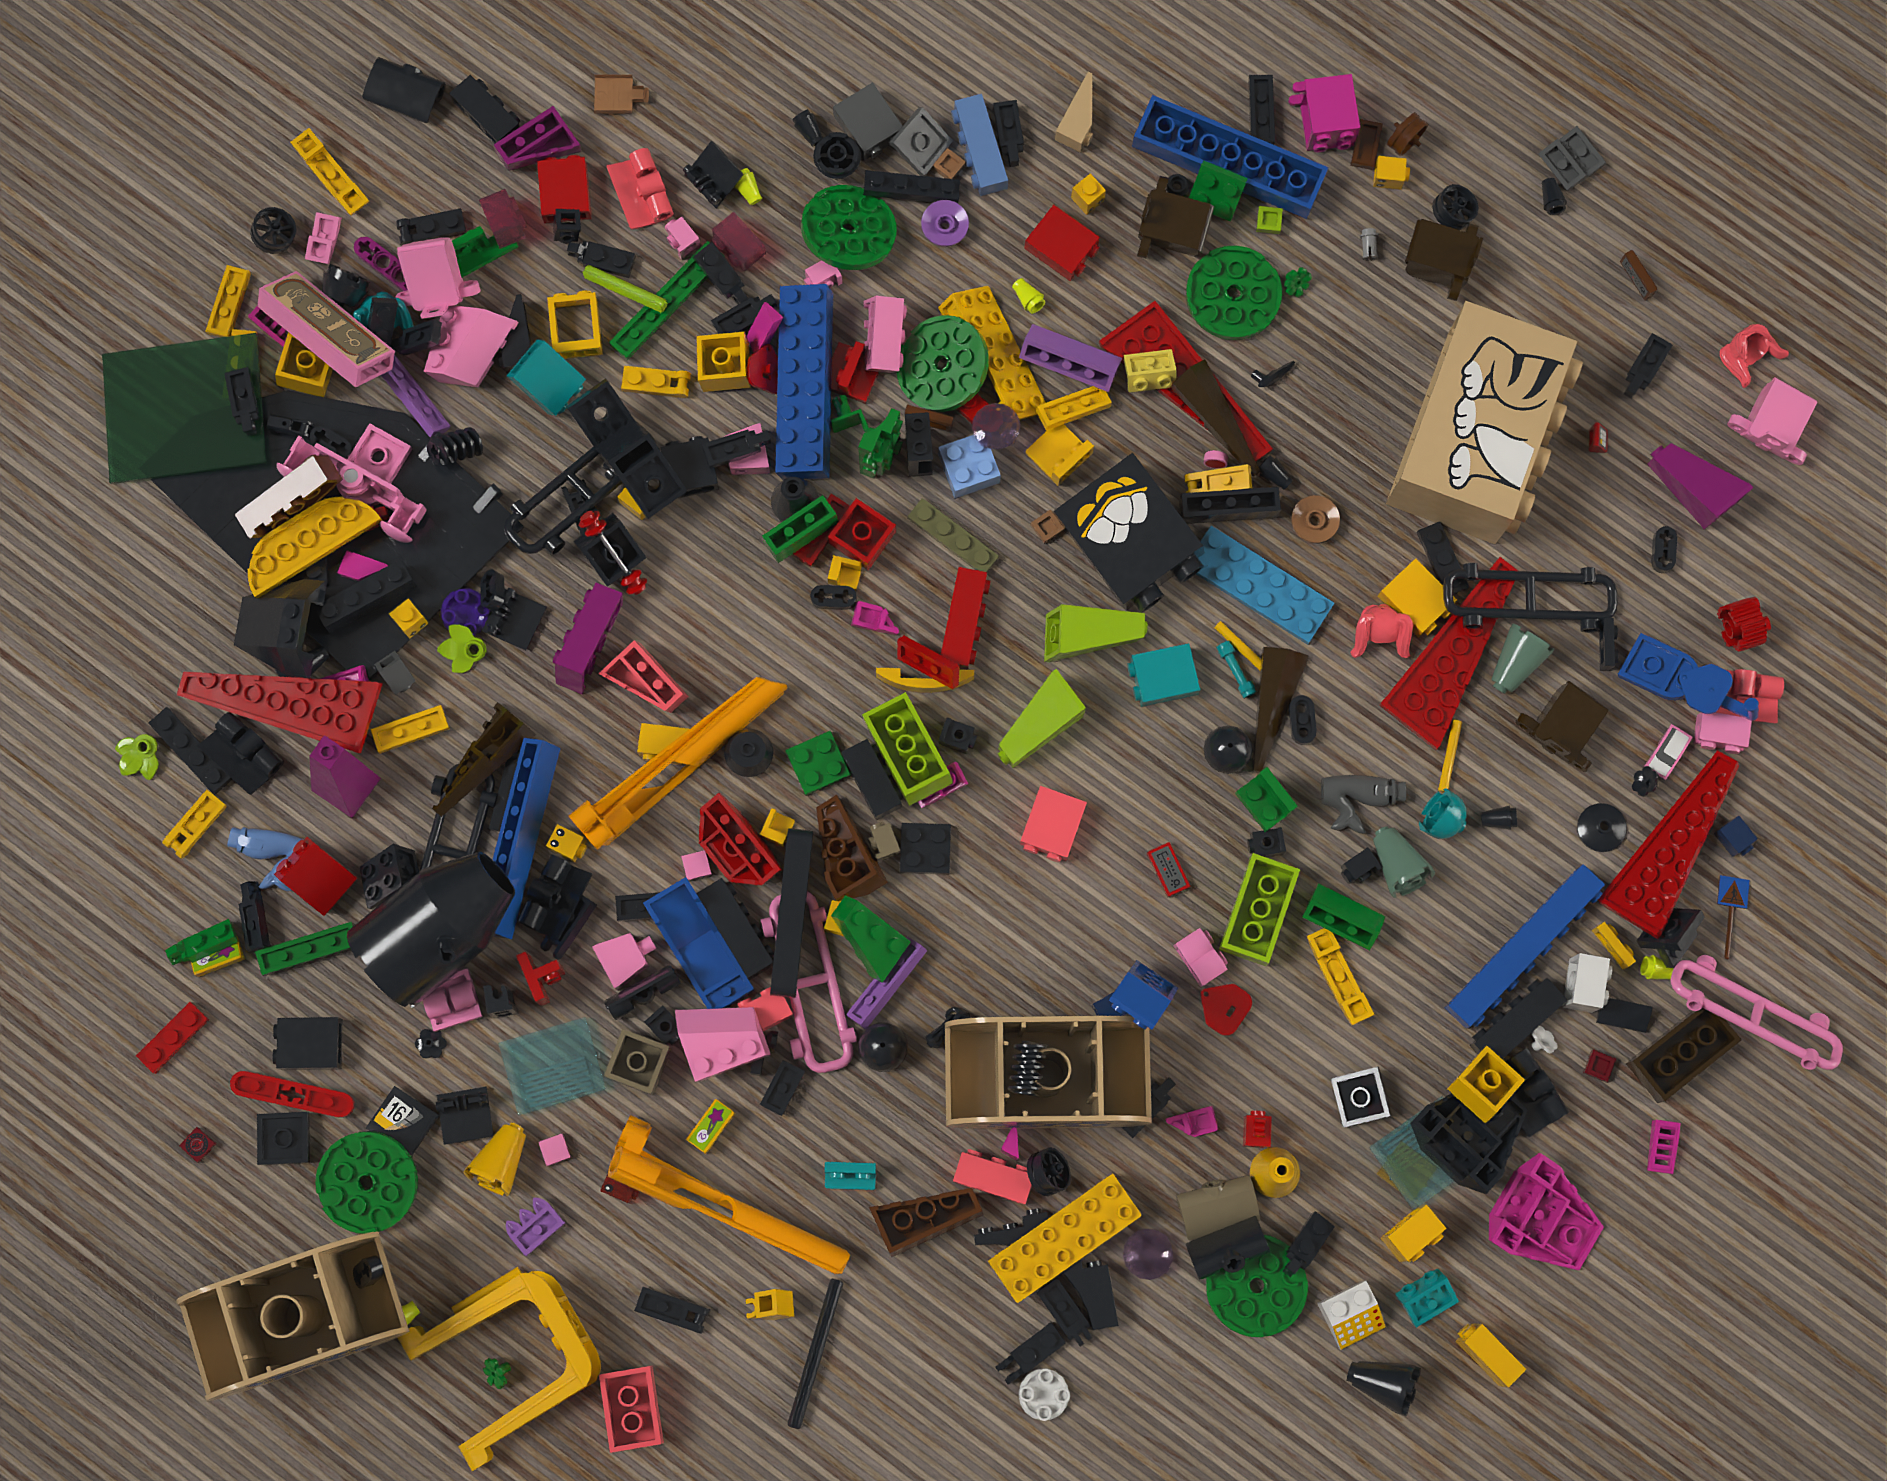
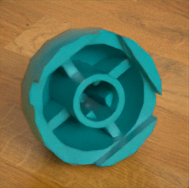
(1444, 815)

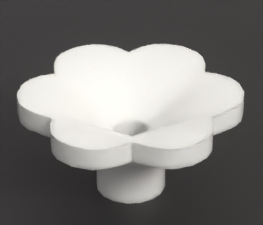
(1543, 1040)

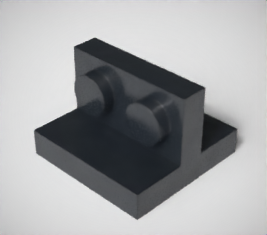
(1676, 936)

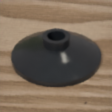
(1591, 833)

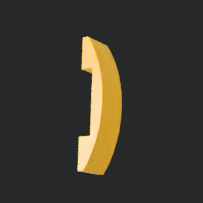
(329, 172)
(892, 677)
(1339, 977)

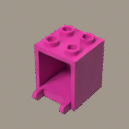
(1327, 112)

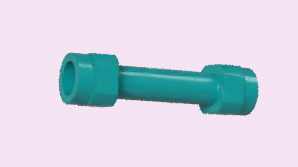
(1245, 687)

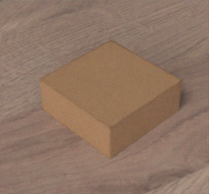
(949, 164)
(1047, 526)

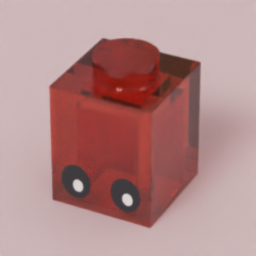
(619, 1190)

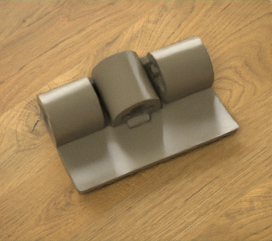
(1217, 1206)

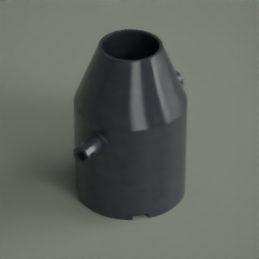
(432, 926)

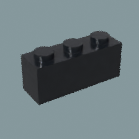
(483, 109)
(872, 778)

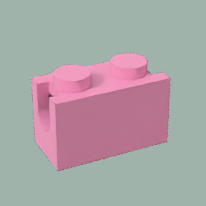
(1722, 732)

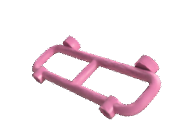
(1817, 1023)
(801, 1046)

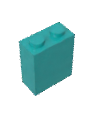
(546, 378)
(1164, 675)

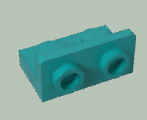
(850, 1175)
(1427, 1297)

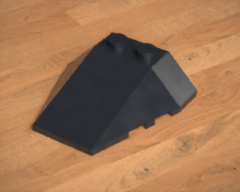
(276, 626)
(1466, 1146)

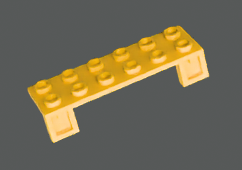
(1006, 370)
(1064, 1238)

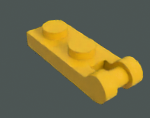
(655, 381)
(1220, 479)
(194, 823)

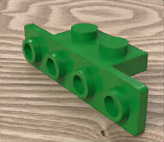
(475, 250)

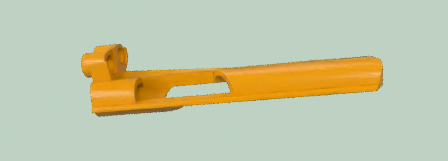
(629, 802)
(659, 1180)

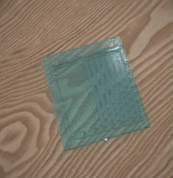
(552, 1066)
(1408, 1166)

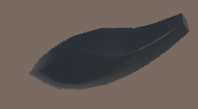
(1273, 376)

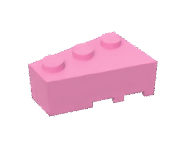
(884, 334)

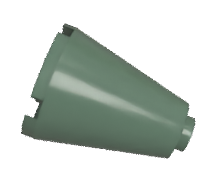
(1519, 659)
(1400, 862)

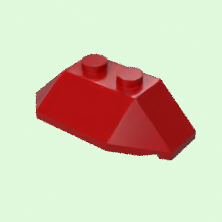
(735, 844)

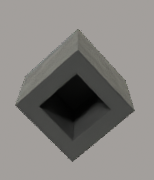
(395, 673)

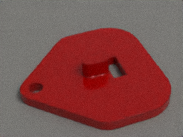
(765, 363)
(1219, 1002)

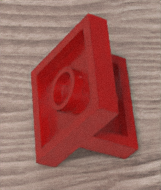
(849, 372)
(536, 977)

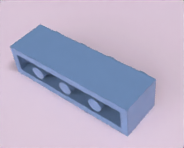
(980, 145)

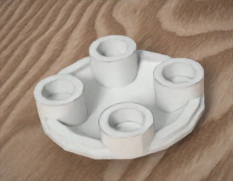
(1044, 1394)

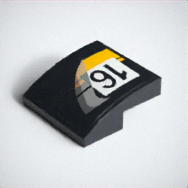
(403, 1119)

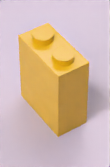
(1417, 595)
(1490, 1354)

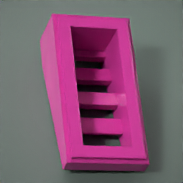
(253, 316)
(1654, 1145)

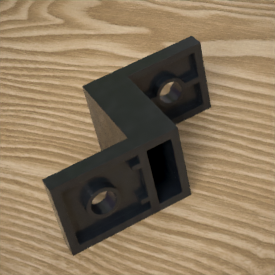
(626, 448)

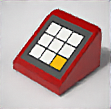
(1598, 438)

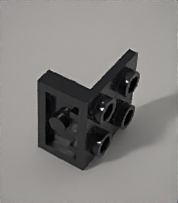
(387, 873)

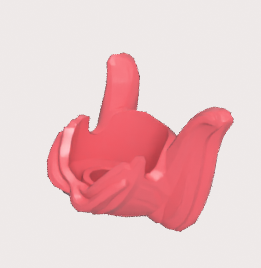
(1748, 348)
(1383, 625)

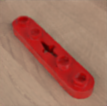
(268, 1090)

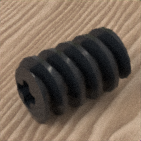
(454, 445)
(1027, 1068)

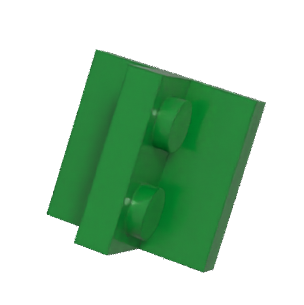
(1266, 800)

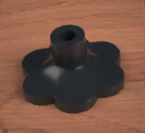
(1645, 781)
(435, 1048)

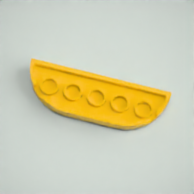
(307, 540)

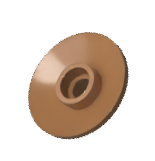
(1318, 508)

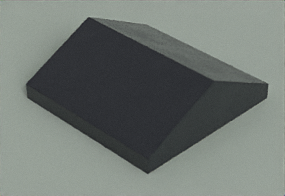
(1361, 1097)

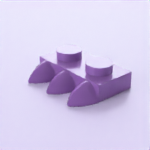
(535, 1227)

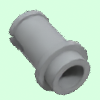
(1369, 242)

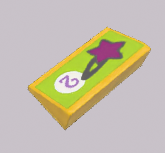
(218, 960)
(710, 1126)

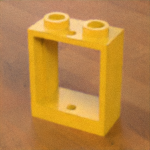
(578, 348)

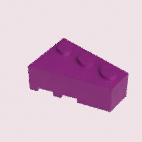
(537, 139)

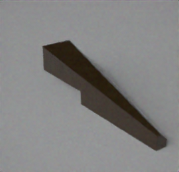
(1204, 397)
(1278, 681)
(495, 746)

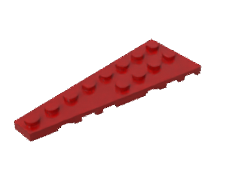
(1154, 331)
(1437, 679)
(299, 705)
(1659, 869)

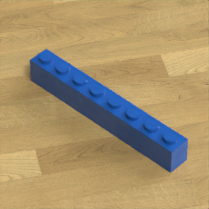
(523, 821)
(1524, 946)

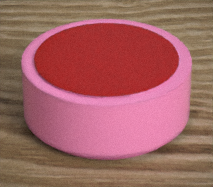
(1215, 459)

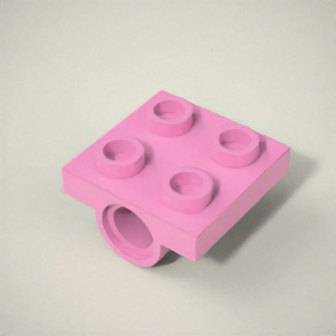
(453, 1002)

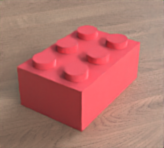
(631, 1409)

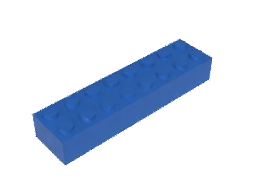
(1190, 138)
(804, 382)

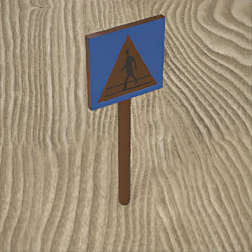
(1732, 893)

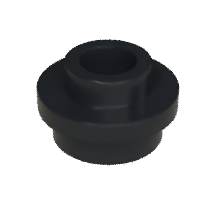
(1178, 179)

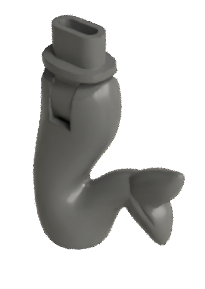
(1365, 789)

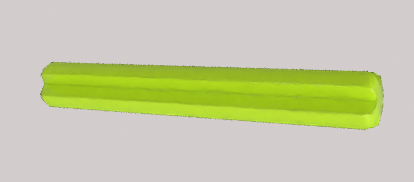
(624, 288)

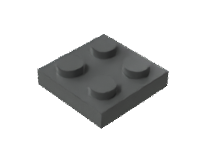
(921, 141)

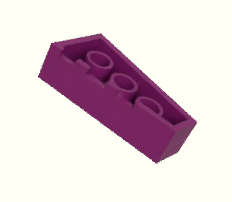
(586, 637)

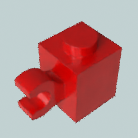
(1257, 1130)

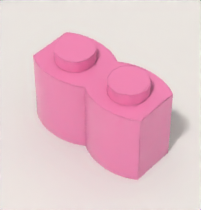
(1201, 957)

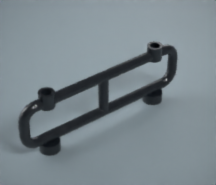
(552, 541)
(1474, 616)
(487, 800)

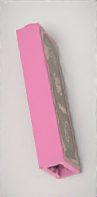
(326, 329)

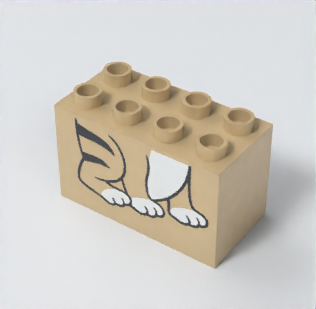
(1485, 424)

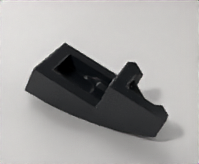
(757, 1066)

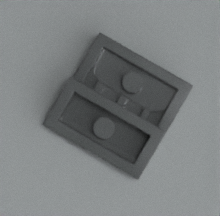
(1572, 158)

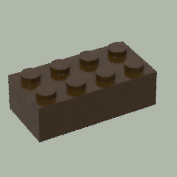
(1682, 1053)

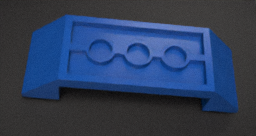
(1143, 995)

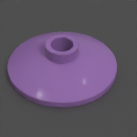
(945, 212)

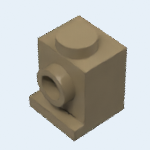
(883, 841)

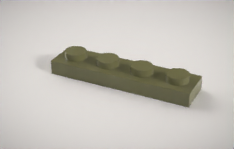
(952, 536)

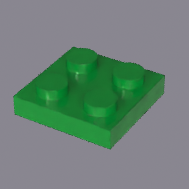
(1219, 189)
(817, 763)

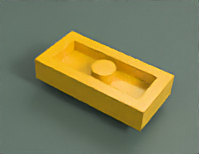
(1620, 952)

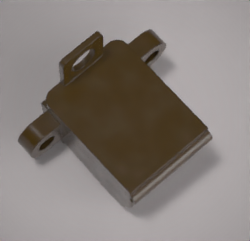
(1173, 222)
(1443, 255)
(1566, 724)

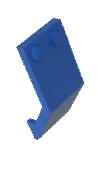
(698, 945)

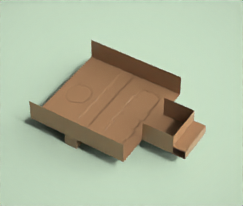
(616, 93)

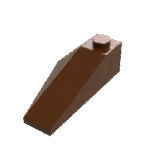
(848, 859)

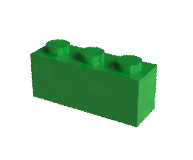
(800, 529)
(1344, 917)

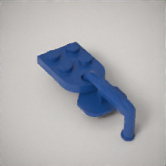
(1659, 667)

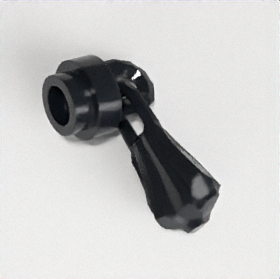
(937, 1036)

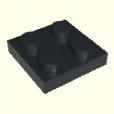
(925, 848)
(283, 1138)

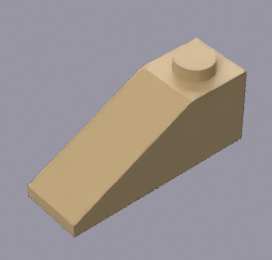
(1077, 122)

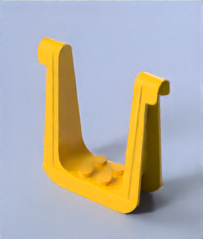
(570, 1336)

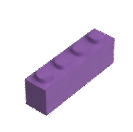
(1070, 357)

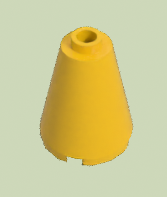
(498, 1160)
(1265, 1175)

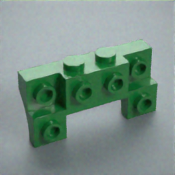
(880, 445)

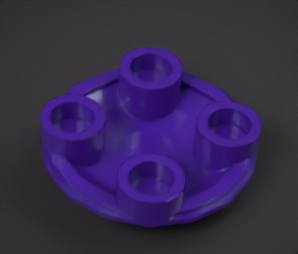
(465, 609)

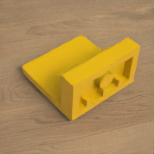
(1059, 453)

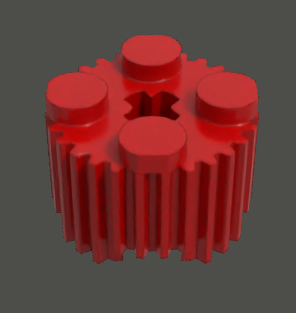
(1744, 624)

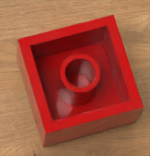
(862, 533)

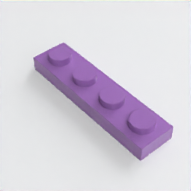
(415, 399)
(879, 993)

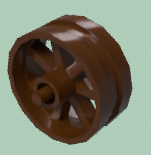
(1407, 134)

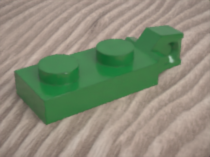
(203, 943)

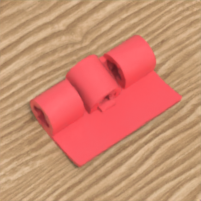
(640, 190)
(1761, 687)

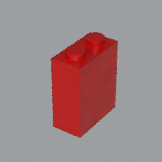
(563, 186)
(1062, 243)
(314, 875)

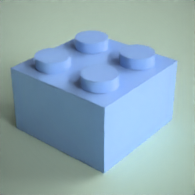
(968, 466)

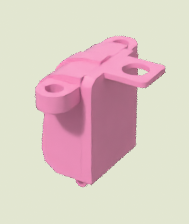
(433, 277)
(1777, 420)

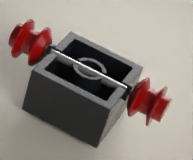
(611, 551)

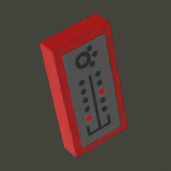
(1168, 869)

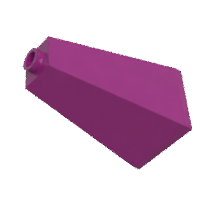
(1697, 484)
(340, 777)

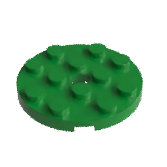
(833, 244)
(1239, 269)
(962, 376)
(392, 1176)
(1261, 1312)

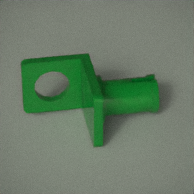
(846, 417)

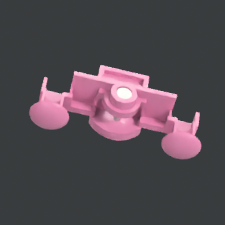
(368, 479)

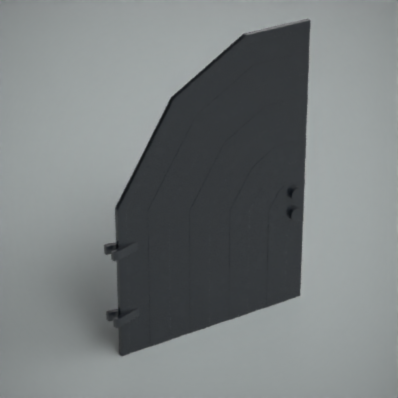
(448, 545)

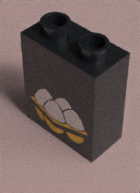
(1131, 534)

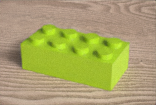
(907, 748)
(1259, 909)

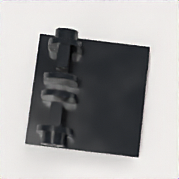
(713, 174)
(515, 620)
(464, 1115)

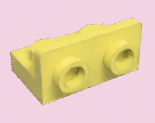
(1150, 370)

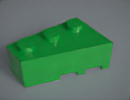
(871, 937)

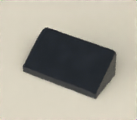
(1625, 1015)

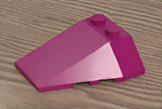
(1543, 1216)

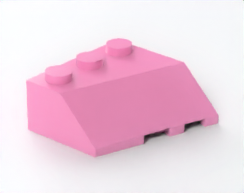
(467, 345)
(720, 1039)

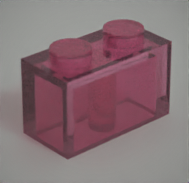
(502, 218)
(738, 242)

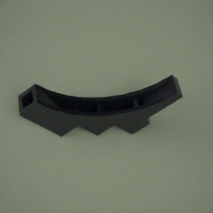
(1091, 1282)

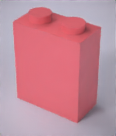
(1052, 824)

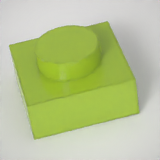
(1269, 220)

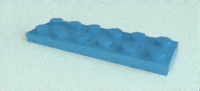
(1262, 586)

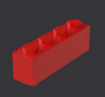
(964, 615)

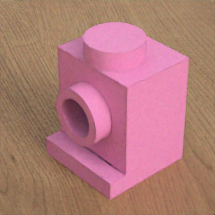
(682, 237)
(822, 274)

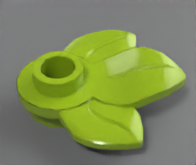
(458, 648)
(136, 759)

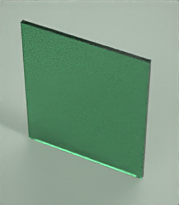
(174, 411)

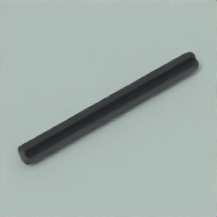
(815, 1353)

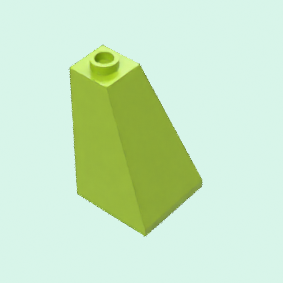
(1084, 630)
(1044, 718)

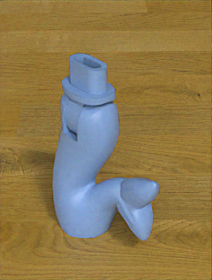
(264, 845)

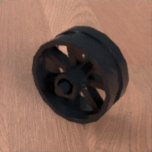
(1455, 207)
(273, 230)
(1048, 1171)

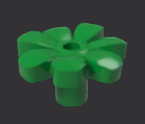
(1297, 281)
(496, 1372)

